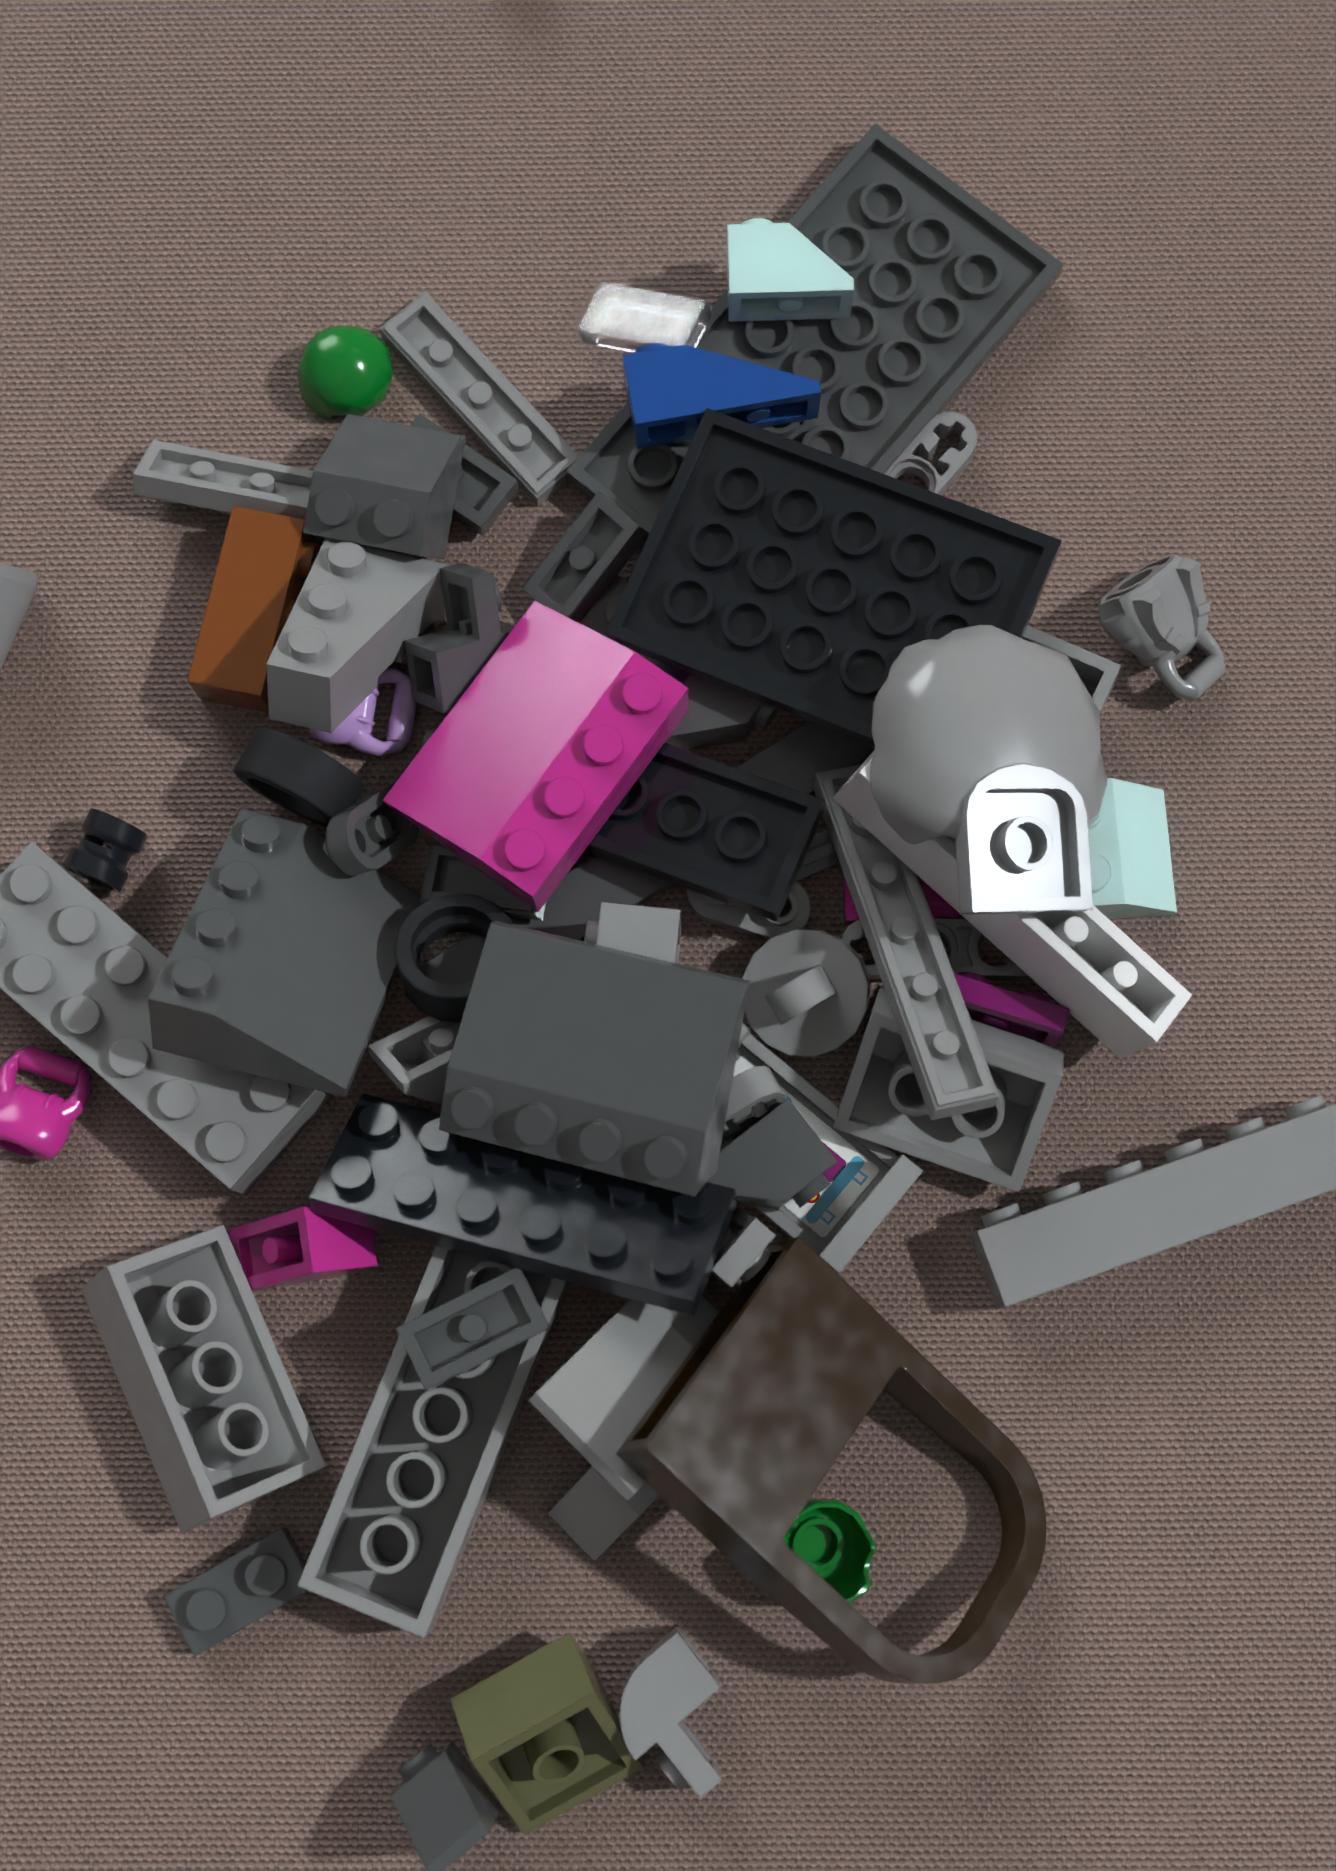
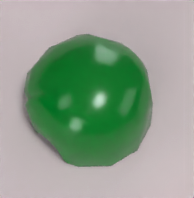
(344, 371)
(834, 1545)

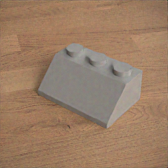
(990, 1143)

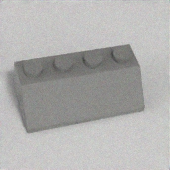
(202, 1376)

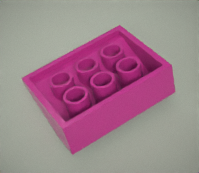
(539, 752)

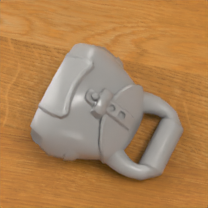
(1161, 618)

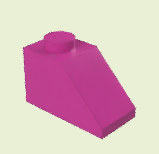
(301, 1248)

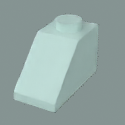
(782, 275)

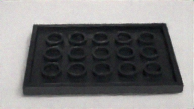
(815, 574)

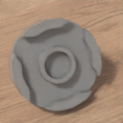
(806, 992)

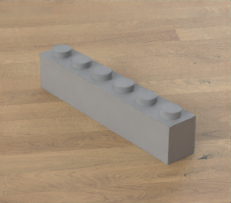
(1158, 1207)

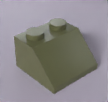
(544, 1734)

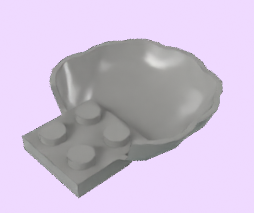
(1002, 756)

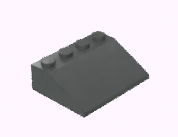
(281, 959)
(596, 1058)

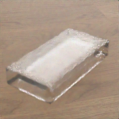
(635, 317)

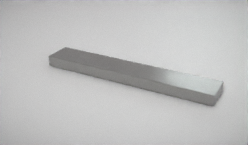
(910, 963)

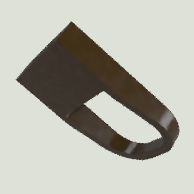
(765, 1416)

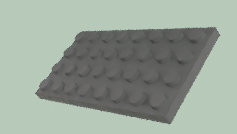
(930, 304)

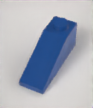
(677, 383)

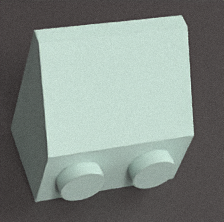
(1131, 853)

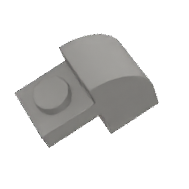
(655, 1701)

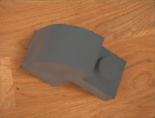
(449, 660)

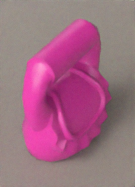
(33, 1120)

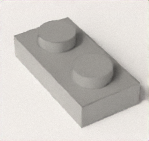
(742, 1249)

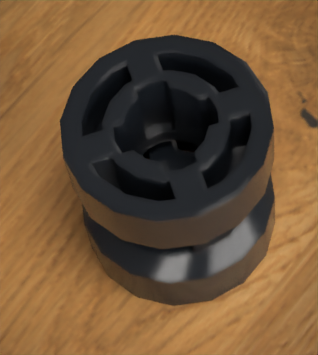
(100, 864)

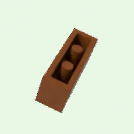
(248, 605)

